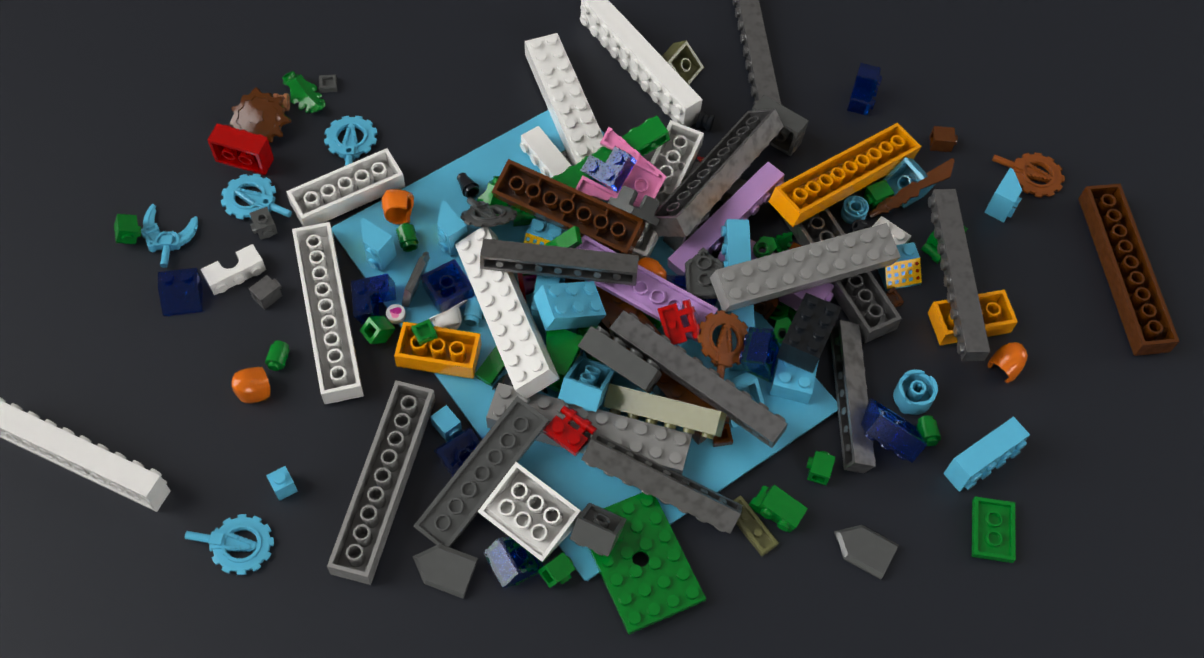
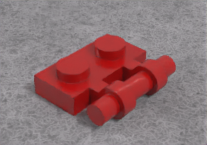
(673, 325)
(565, 434)

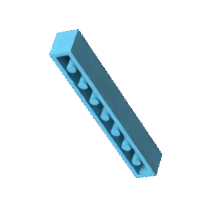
(737, 250)

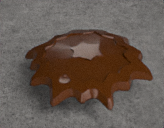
(260, 114)

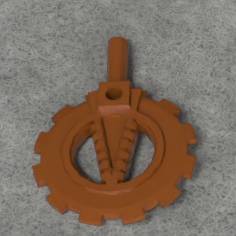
(1026, 171)
(722, 353)

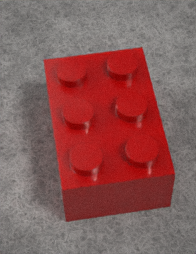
(241, 149)

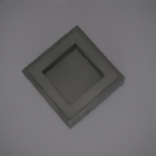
(328, 83)

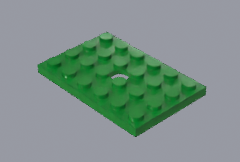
(661, 586)

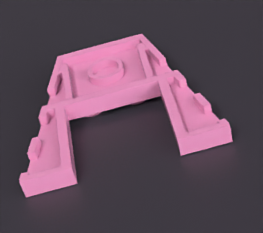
(643, 176)

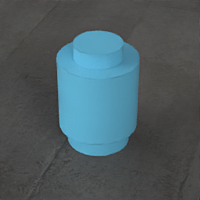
(473, 312)

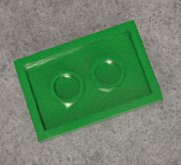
(993, 529)

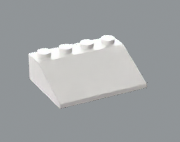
(530, 512)

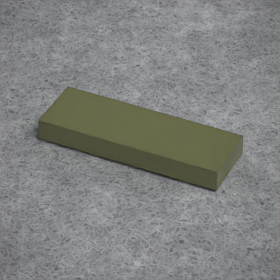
(755, 529)

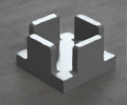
(626, 200)

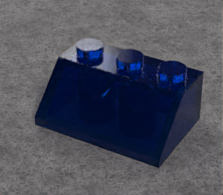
(892, 431)

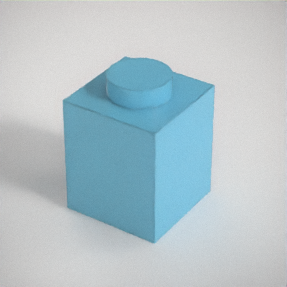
(446, 423)
(282, 483)

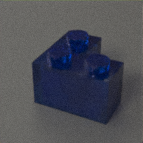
(864, 89)
(612, 172)
(370, 292)

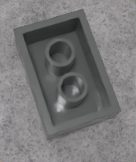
(794, 125)

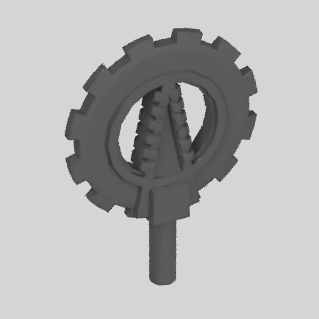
(483, 215)

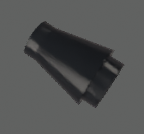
(468, 186)

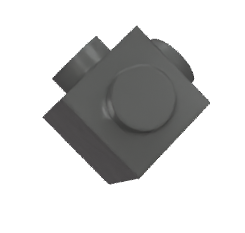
(263, 223)

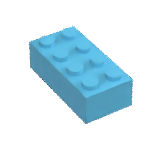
(987, 454)

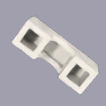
(221, 279)

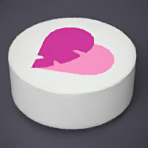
(395, 313)

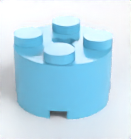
(915, 392)

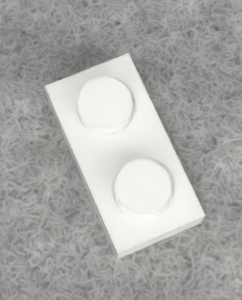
(899, 236)

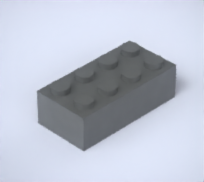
(623, 361)

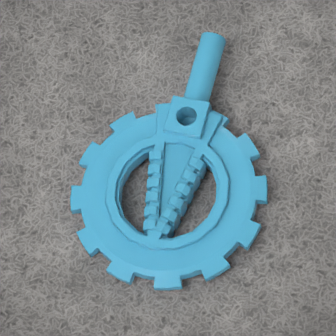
(350, 148)
(255, 199)
(225, 540)

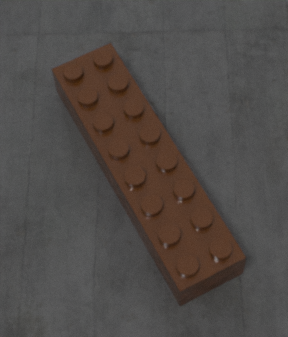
(568, 207)

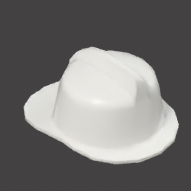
(449, 319)

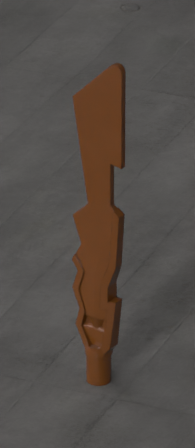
(912, 190)

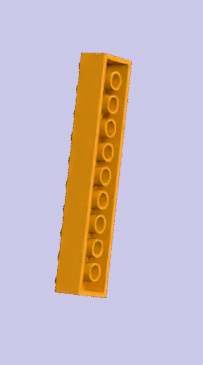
(843, 174)

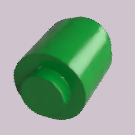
(407, 237)
(277, 355)
(929, 430)

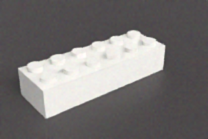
(345, 188)

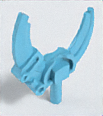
(165, 240)

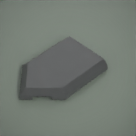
(698, 274)
(415, 279)
(866, 549)
(446, 569)

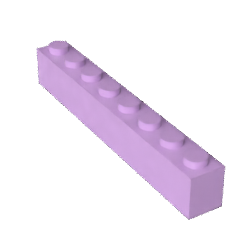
(739, 206)

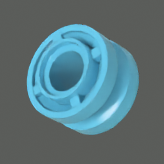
(854, 209)

